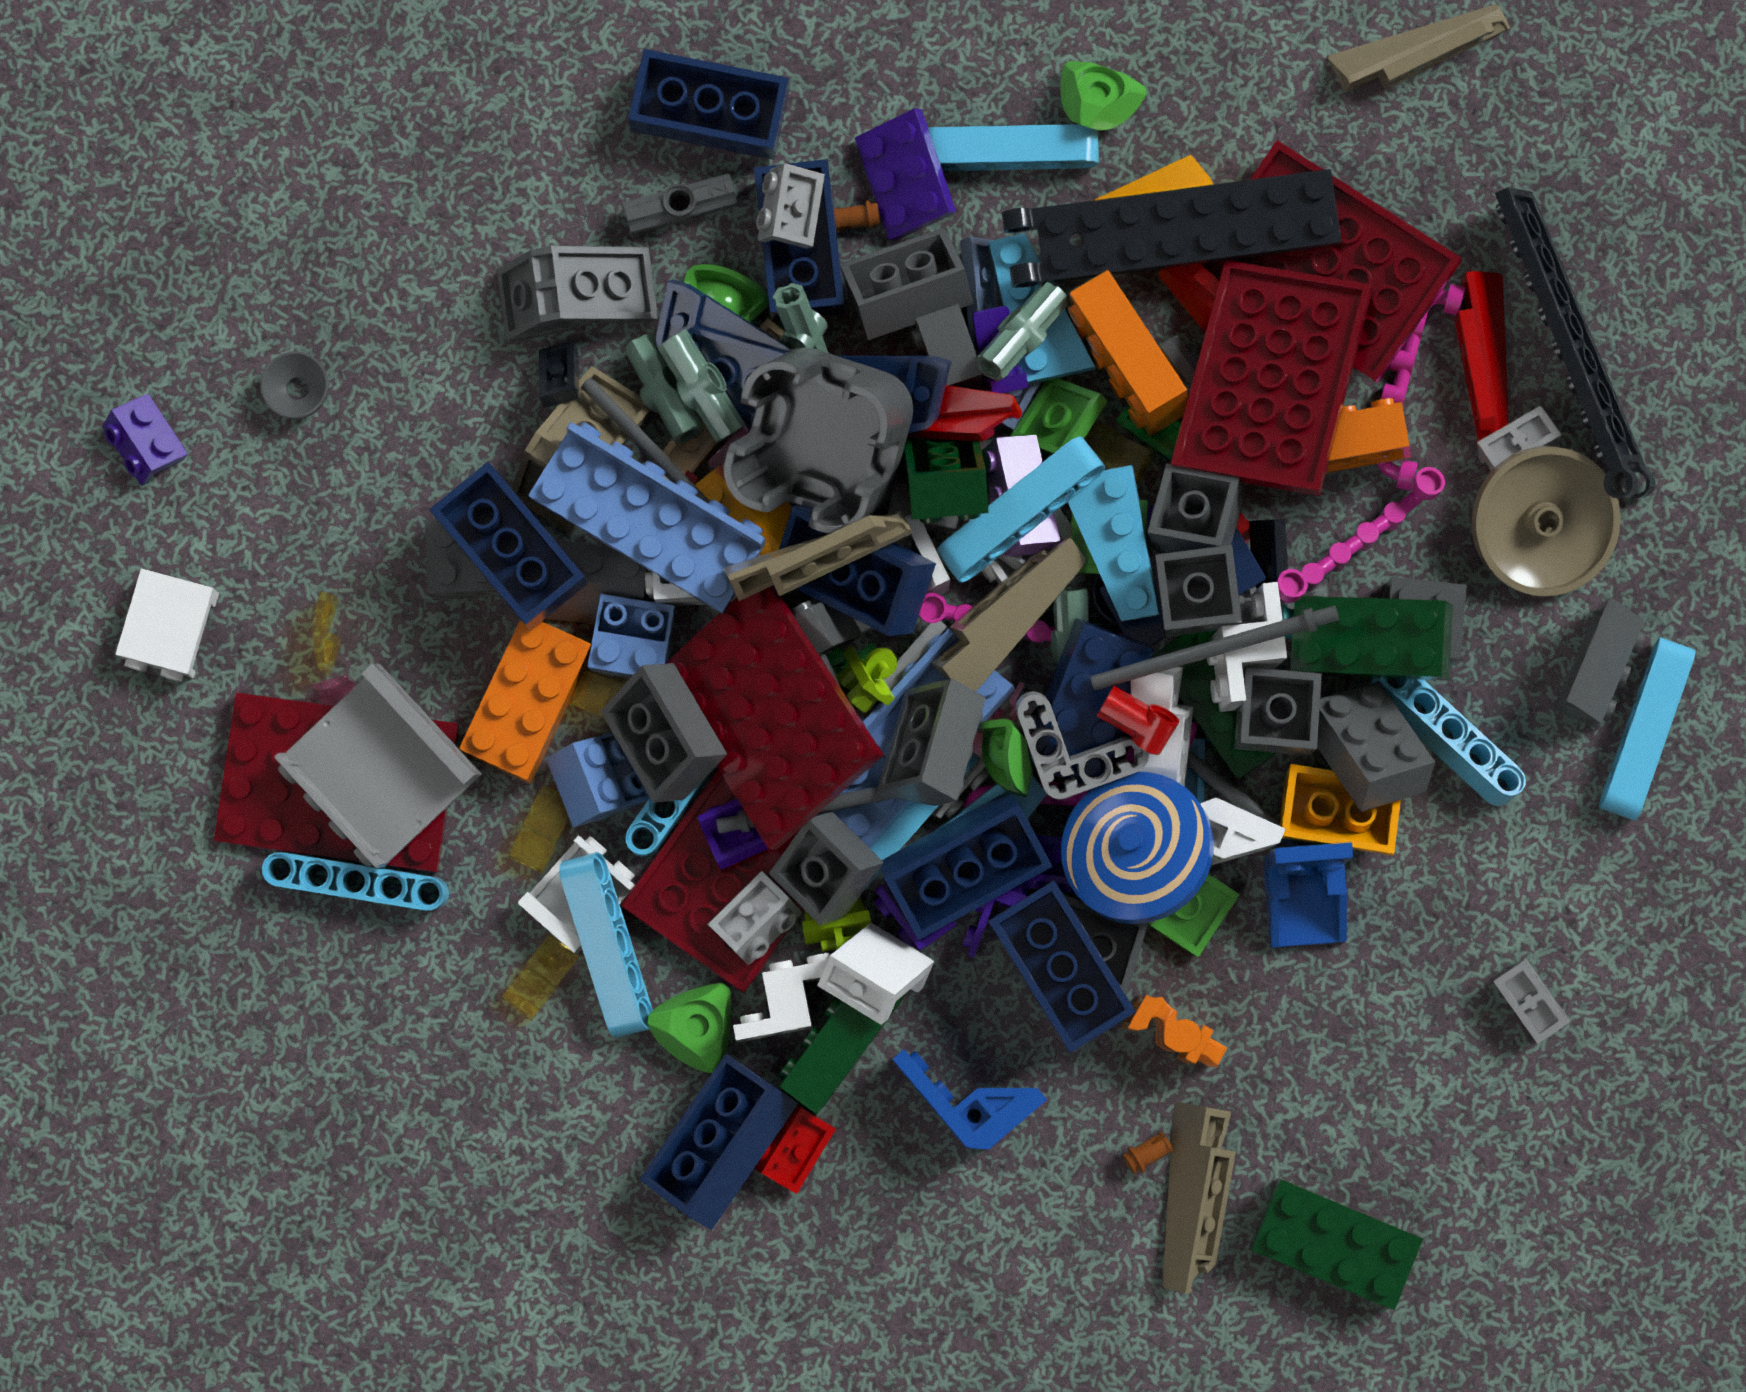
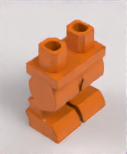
(1175, 1035)

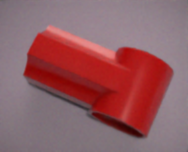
(1146, 724)

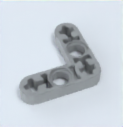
(1060, 760)

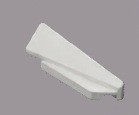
(1164, 690)

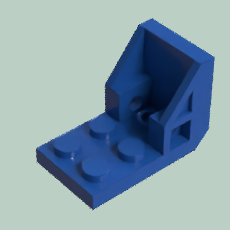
(1306, 894)
(999, 1107)

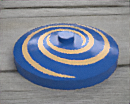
(1137, 848)

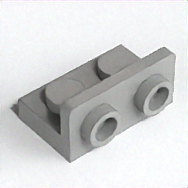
(790, 205)
(755, 918)

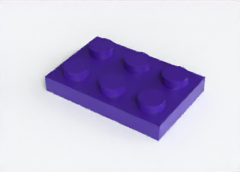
(905, 174)

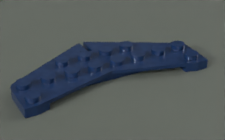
(741, 347)

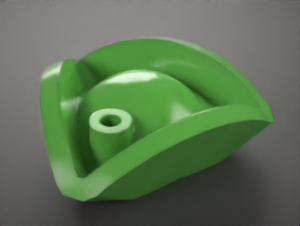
(1098, 95)
(729, 289)
(1006, 755)
(695, 1025)

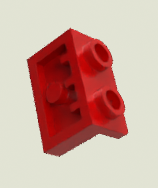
(795, 1149)

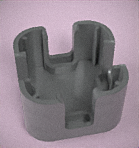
(820, 438)

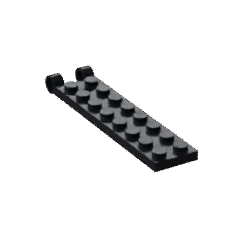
(1178, 227)
(1573, 342)

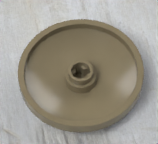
(1545, 521)

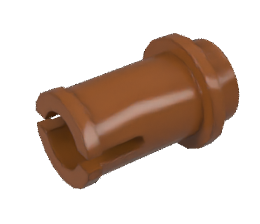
(857, 216)
(1147, 1152)

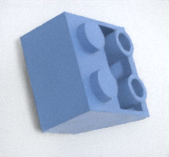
(630, 635)
(595, 779)

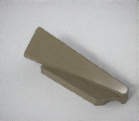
(1416, 50)
(816, 557)
(1006, 614)
(1196, 1193)

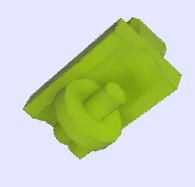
(867, 677)
(838, 932)

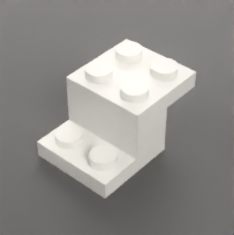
(1228, 667)
(785, 1000)

